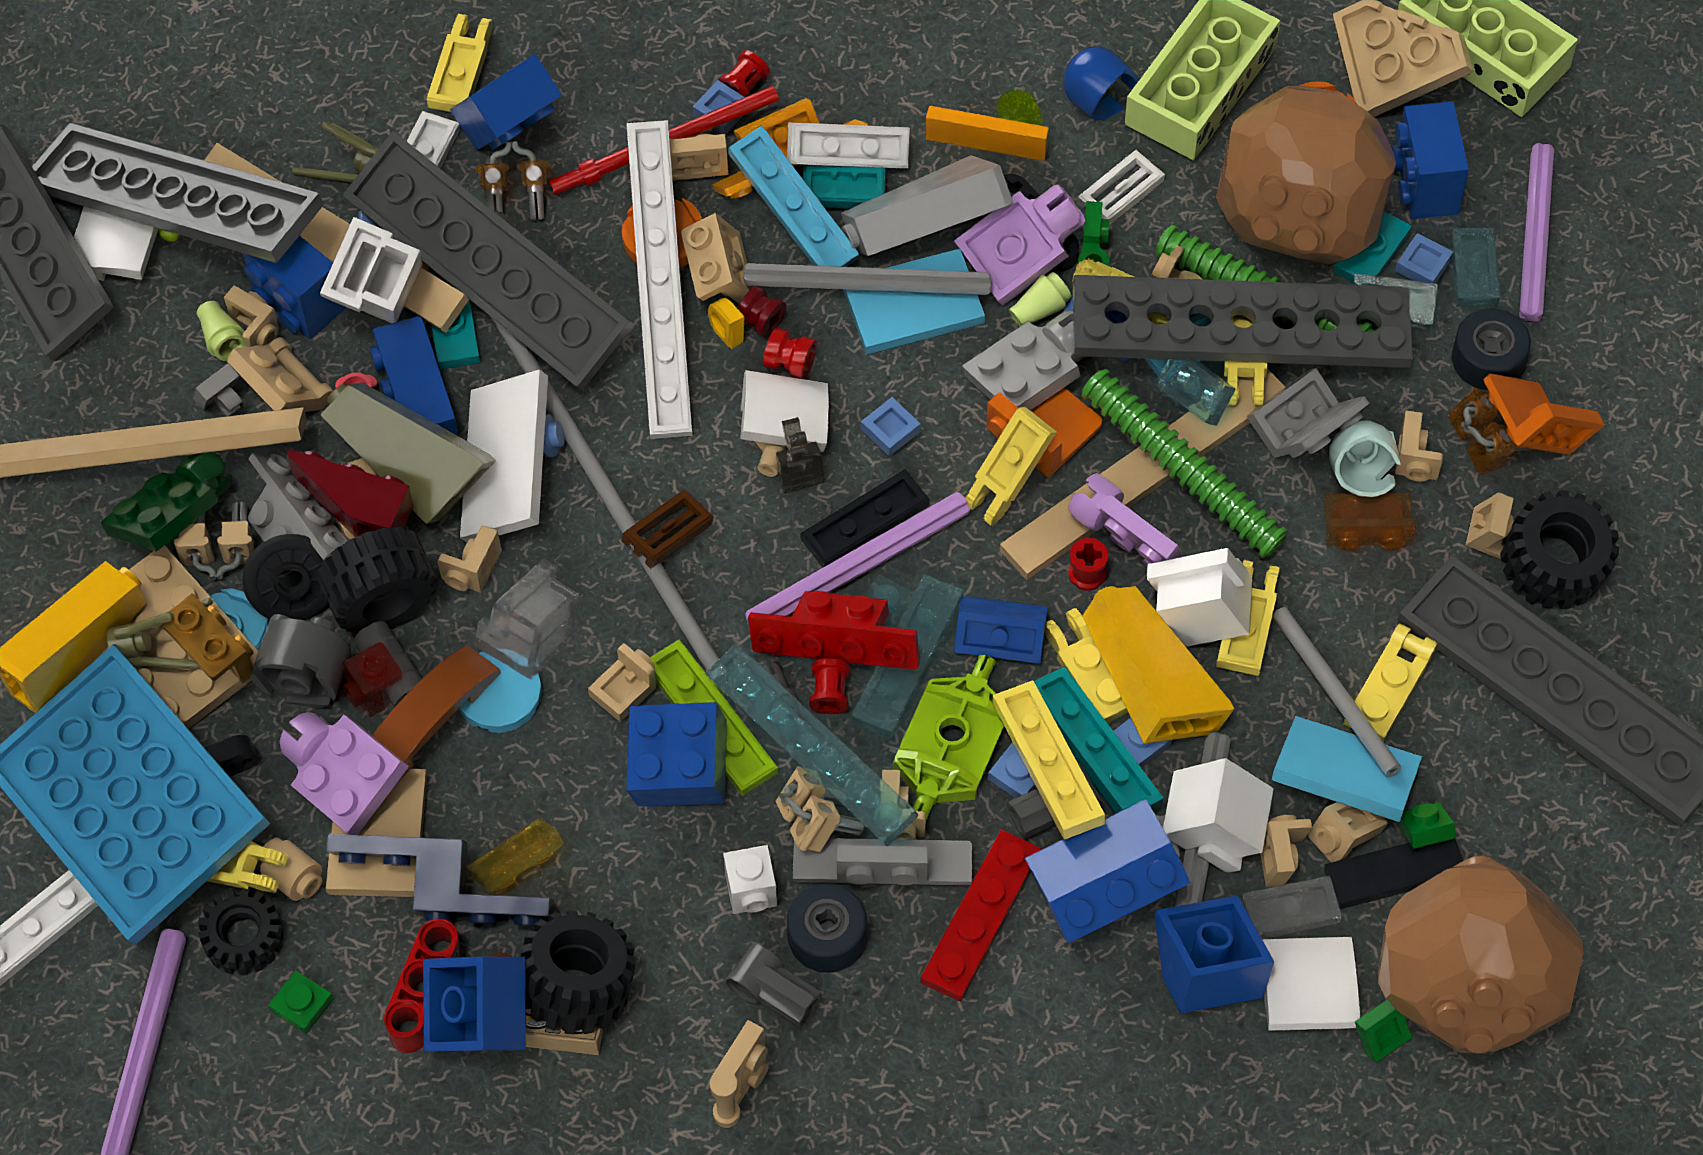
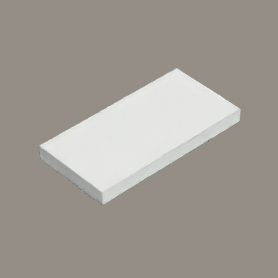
(510, 426)

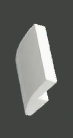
(114, 244)
(776, 398)
(1312, 984)

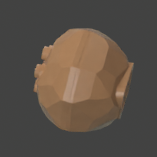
(1306, 175)
(1480, 957)

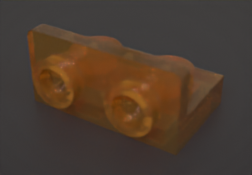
(1368, 521)

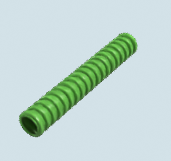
(1216, 266)
(1184, 463)

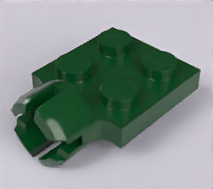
(169, 502)

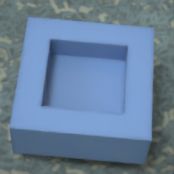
(715, 98)
(1424, 260)
(890, 426)
(1141, 752)
(1011, 774)

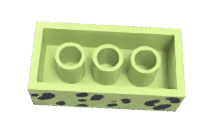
(1509, 44)
(1201, 74)

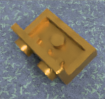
(206, 640)

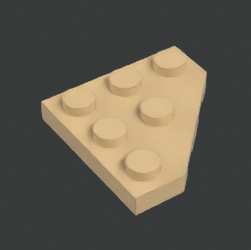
(1396, 55)

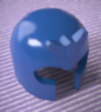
(1090, 77)

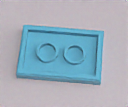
(901, 318)
(1343, 770)

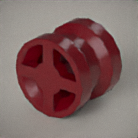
(762, 311)

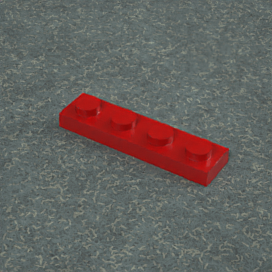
(979, 916)

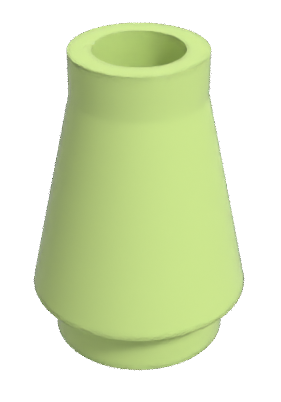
(1041, 300)
(219, 330)

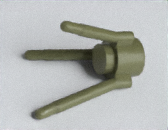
(364, 154)
(135, 638)

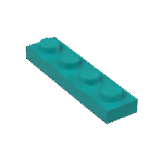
(1096, 744)

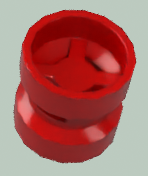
(793, 354)

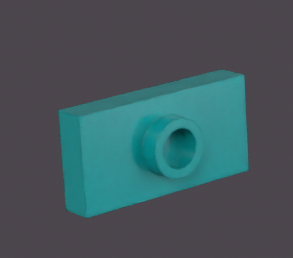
(844, 185)
(1379, 254)
(459, 343)

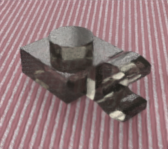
(802, 462)

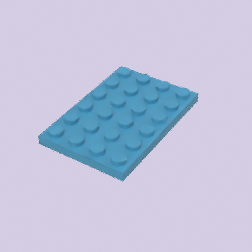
(126, 794)

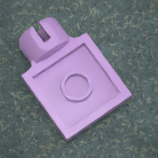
(1021, 240)
(1126, 526)
(341, 768)

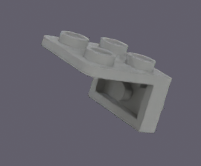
(1303, 416)

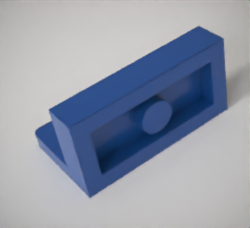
(1000, 629)

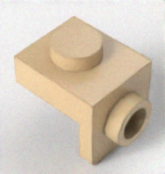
(254, 314)
(624, 682)

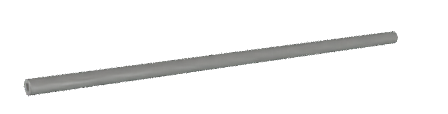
(614, 504)

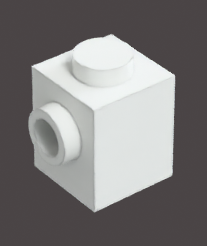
(750, 879)

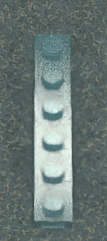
(812, 745)

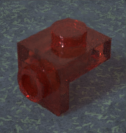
(368, 675)

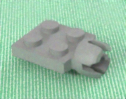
(1028, 363)

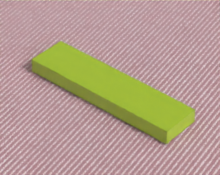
(686, 682)

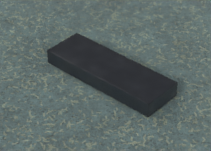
(865, 518)
(1389, 871)

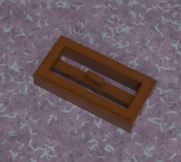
(645, 547)

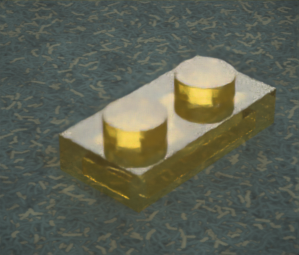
(515, 855)

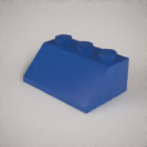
(1107, 871)

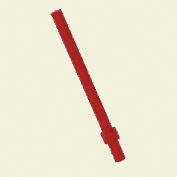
(591, 171)

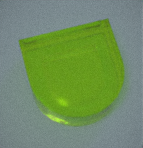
(1019, 107)

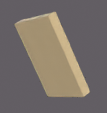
(397, 816)

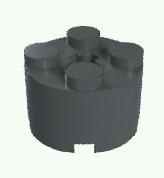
(301, 660)

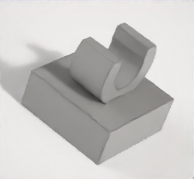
(219, 390)

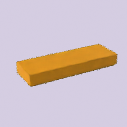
(986, 133)

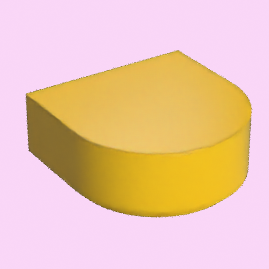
(727, 322)

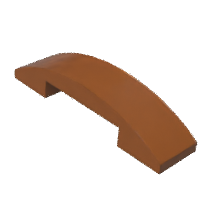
(434, 701)

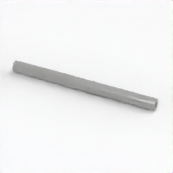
(1337, 692)

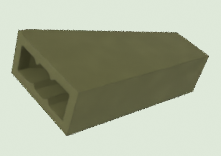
(407, 447)

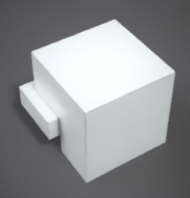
(372, 272)
(1203, 596)
(1219, 812)

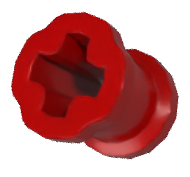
(746, 73)
(1088, 551)
(829, 686)

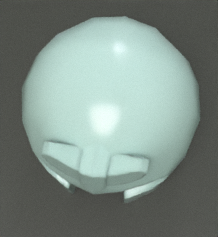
(1363, 457)

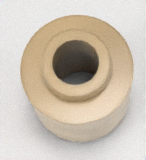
(299, 876)

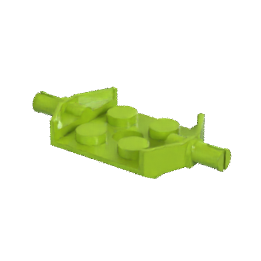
(950, 769)

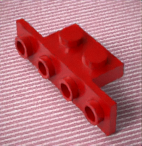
(836, 629)

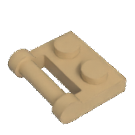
(279, 376)
(738, 1070)

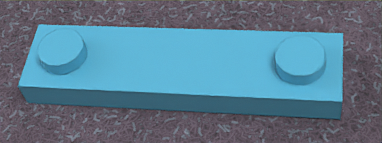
(792, 200)

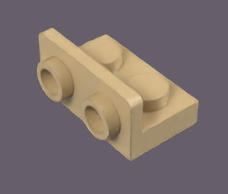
(698, 157)
(715, 258)

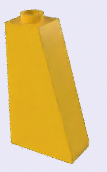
(68, 635)
(1153, 670)

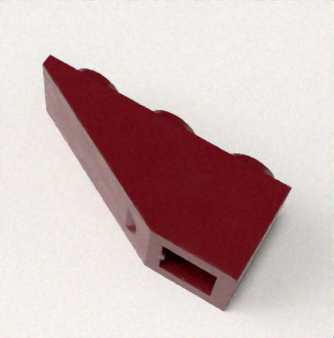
(351, 495)

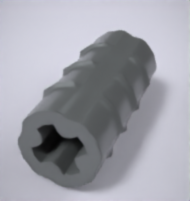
(381, 632)

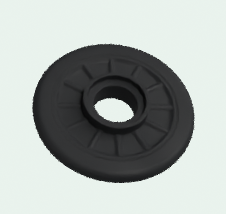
(262, 575)

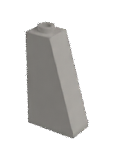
(927, 205)

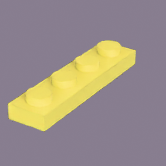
(1049, 760)

